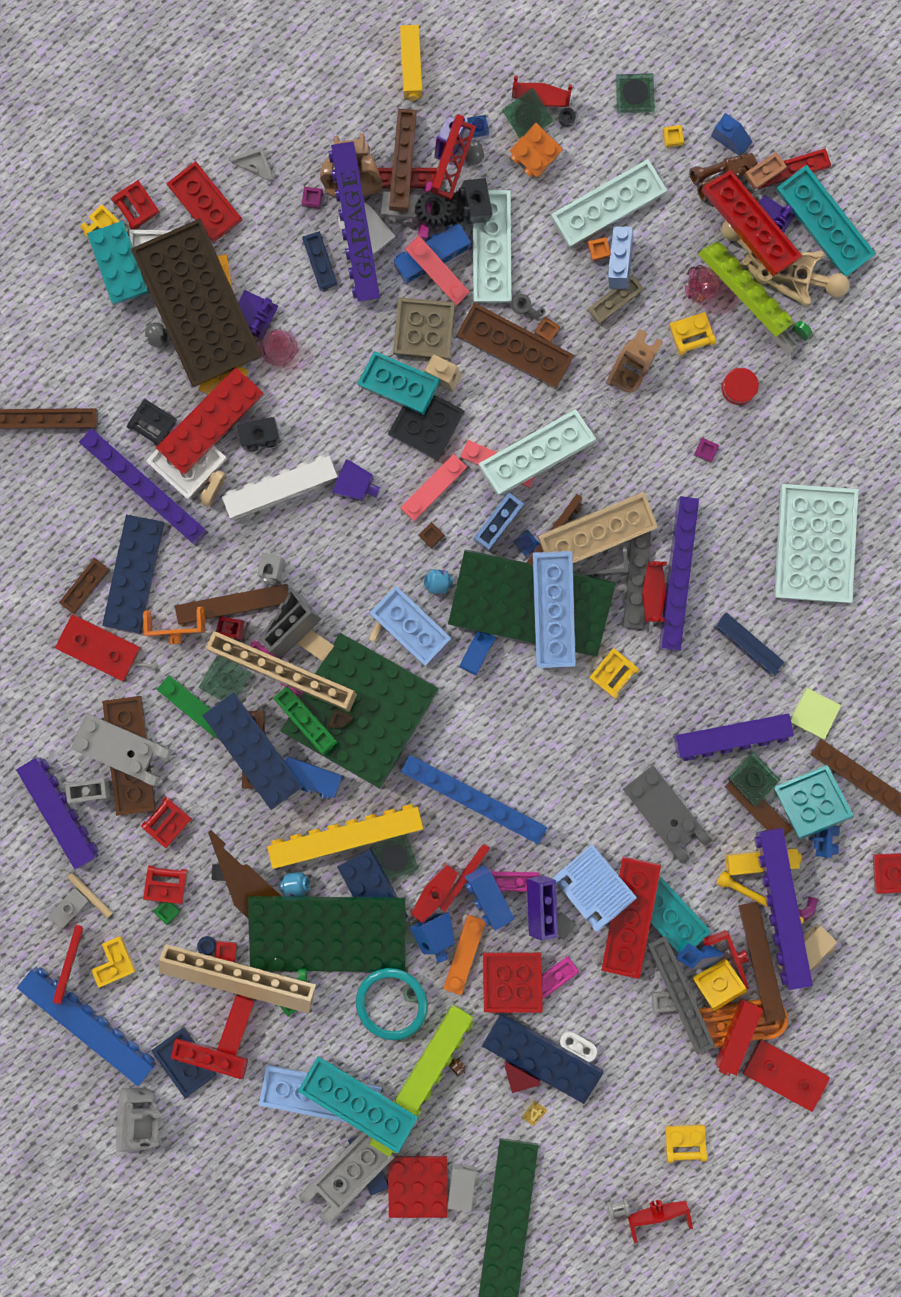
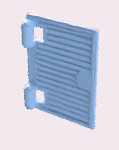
(595, 887)

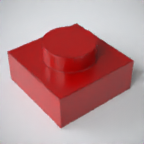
(226, 950)

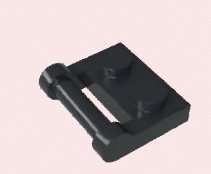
(155, 417)

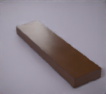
(761, 812)

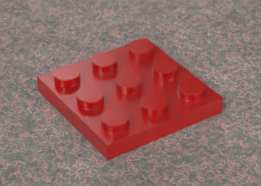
(512, 982)
(417, 1187)

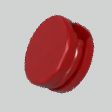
(740, 386)

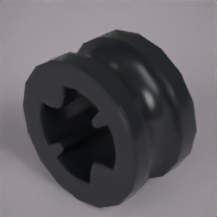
(570, 111)

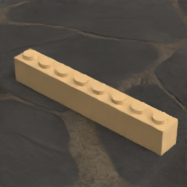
(281, 671)
(237, 978)

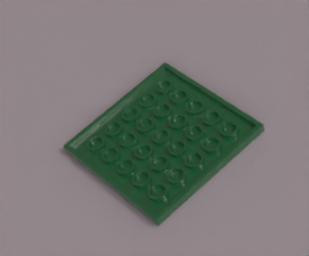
(384, 711)

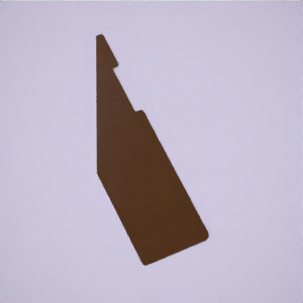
(240, 879)

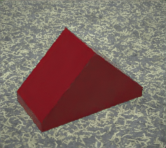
(232, 628)
(519, 1079)

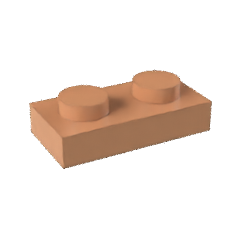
(765, 171)

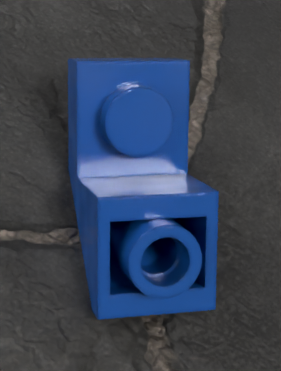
(477, 652)
(699, 958)

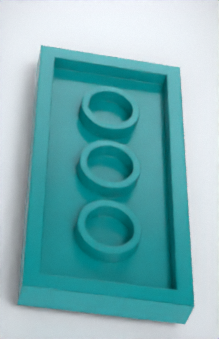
(117, 263)
(399, 382)
(676, 919)

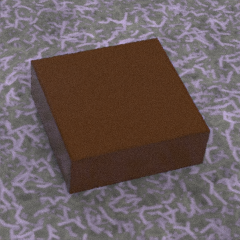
(431, 535)

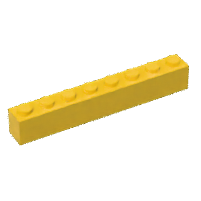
(345, 837)

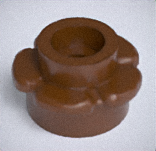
(457, 1067)

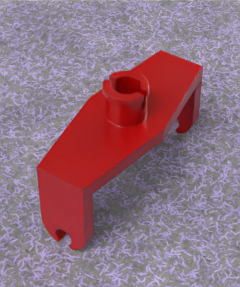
(549, 95)
(654, 591)
(434, 893)
(737, 958)
(658, 1214)

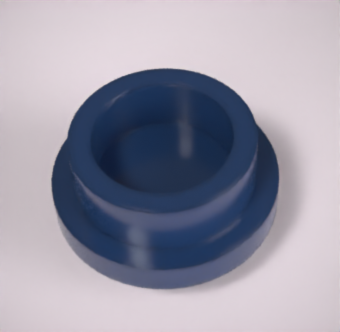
(207, 945)

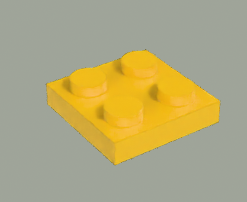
(719, 984)

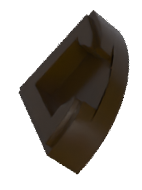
(339, 719)

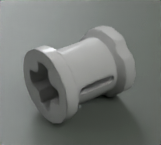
(617, 1213)

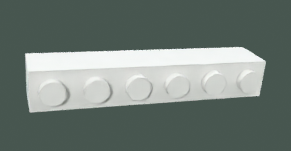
(279, 488)

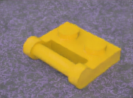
(689, 328)
(608, 670)
(685, 1137)

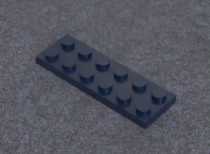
(133, 573)
(252, 751)
(542, 1058)

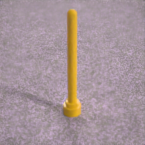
(726, 881)

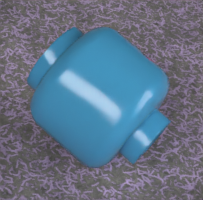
(438, 581)
(295, 884)

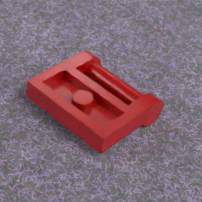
(140, 200)
(170, 827)
(165, 891)

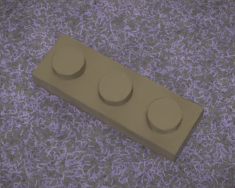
(614, 300)

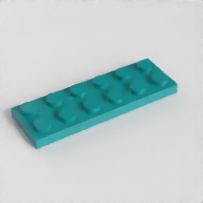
(825, 221)
(358, 1104)

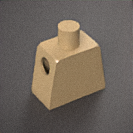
(444, 371)

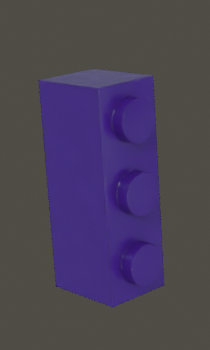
(542, 907)

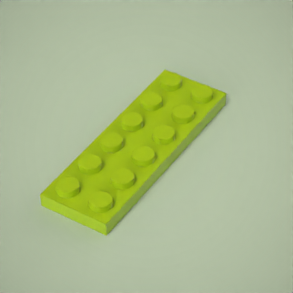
(746, 288)

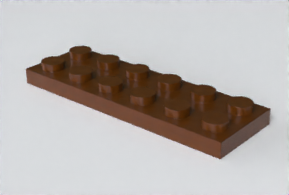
(515, 345)
(129, 792)

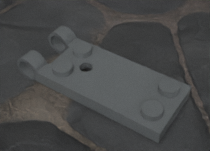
(660, 806)

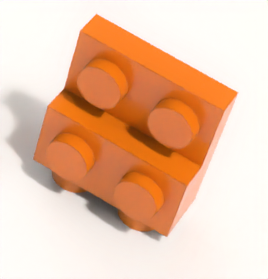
(535, 151)

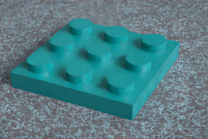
(813, 802)

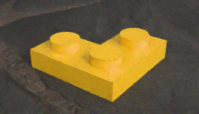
(118, 965)

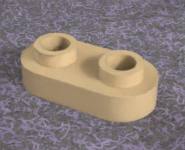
(208, 495)

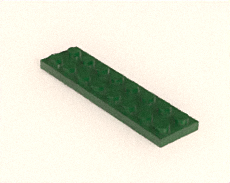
(508, 1218)

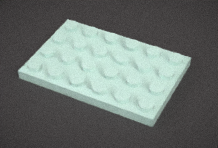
(816, 543)

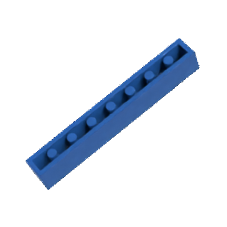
(474, 799)
(87, 1026)

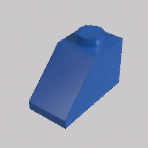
(731, 135)

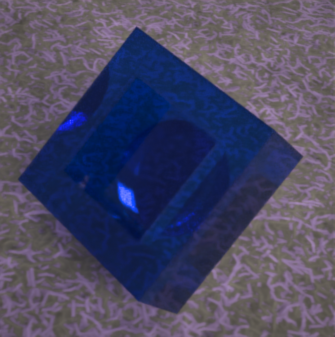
(481, 125)
(526, 543)

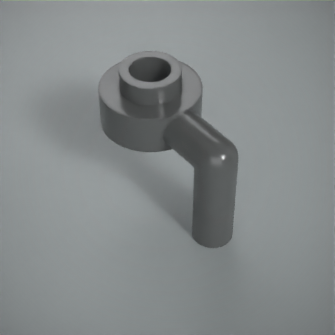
(526, 306)

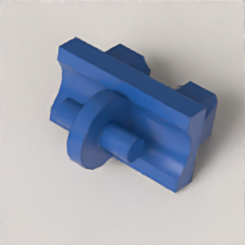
(823, 842)

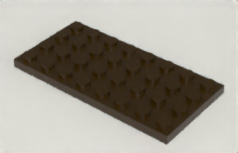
(196, 302)

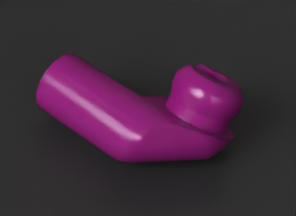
(810, 908)

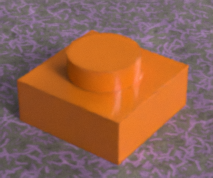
(599, 249)

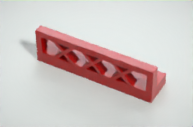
(447, 153)

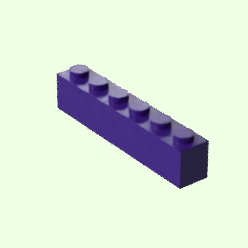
(733, 736)
(57, 812)

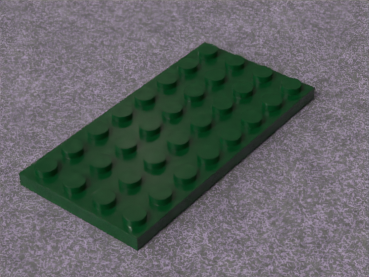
(498, 599)
(327, 933)

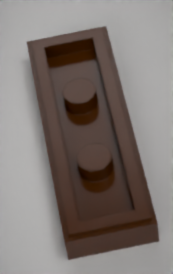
(84, 586)

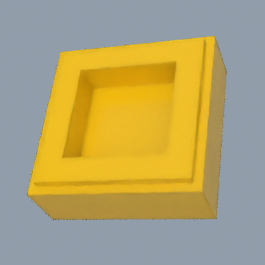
(673, 136)

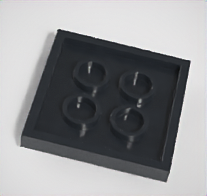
(429, 431)

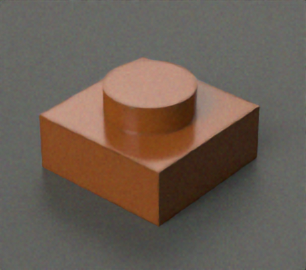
(547, 329)

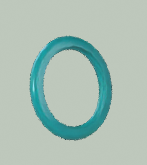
(413, 983)

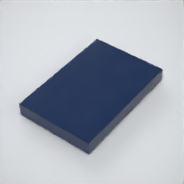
(185, 1076)

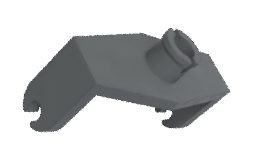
(602, 573)

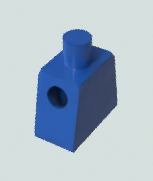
(434, 935)

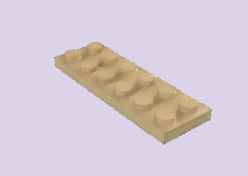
(601, 528)

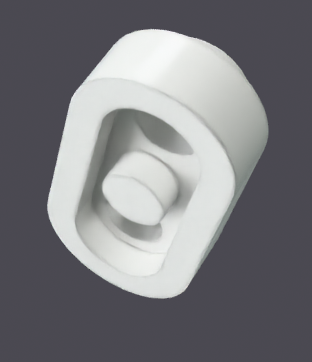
(578, 1045)

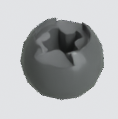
(475, 153)
(156, 334)

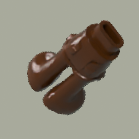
(736, 164)

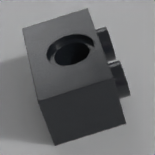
(477, 190)
(248, 430)

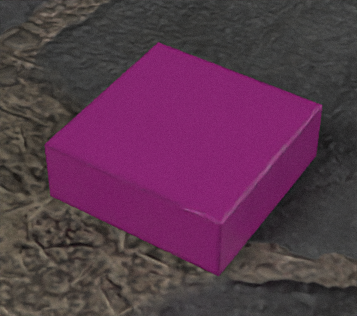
(312, 197)
(706, 450)

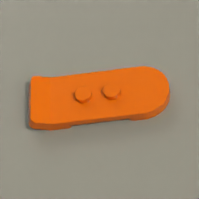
(720, 1020)

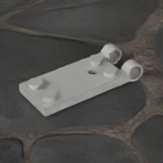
(111, 746)
(355, 1168)

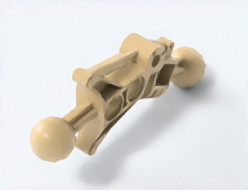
(836, 285)

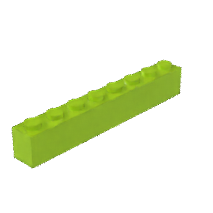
(430, 1064)

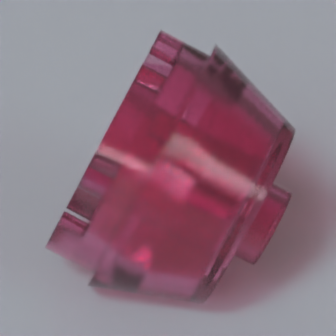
(702, 284)
(278, 347)

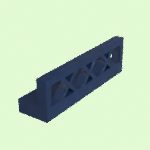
(748, 644)

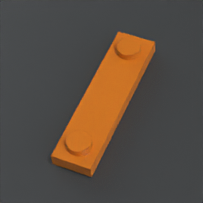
(464, 954)

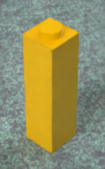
(411, 62)
(748, 861)

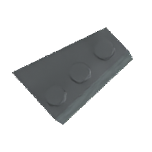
(290, 624)

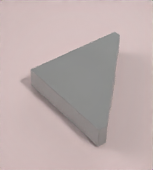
(254, 162)

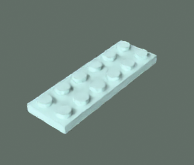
(608, 203)
(493, 252)
(537, 452)

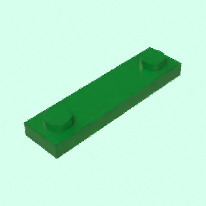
(185, 701)
(305, 720)

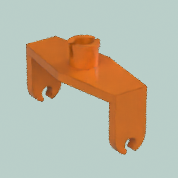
(174, 635)

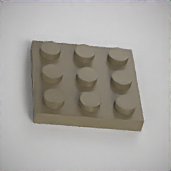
(423, 328)

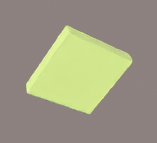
(815, 713)

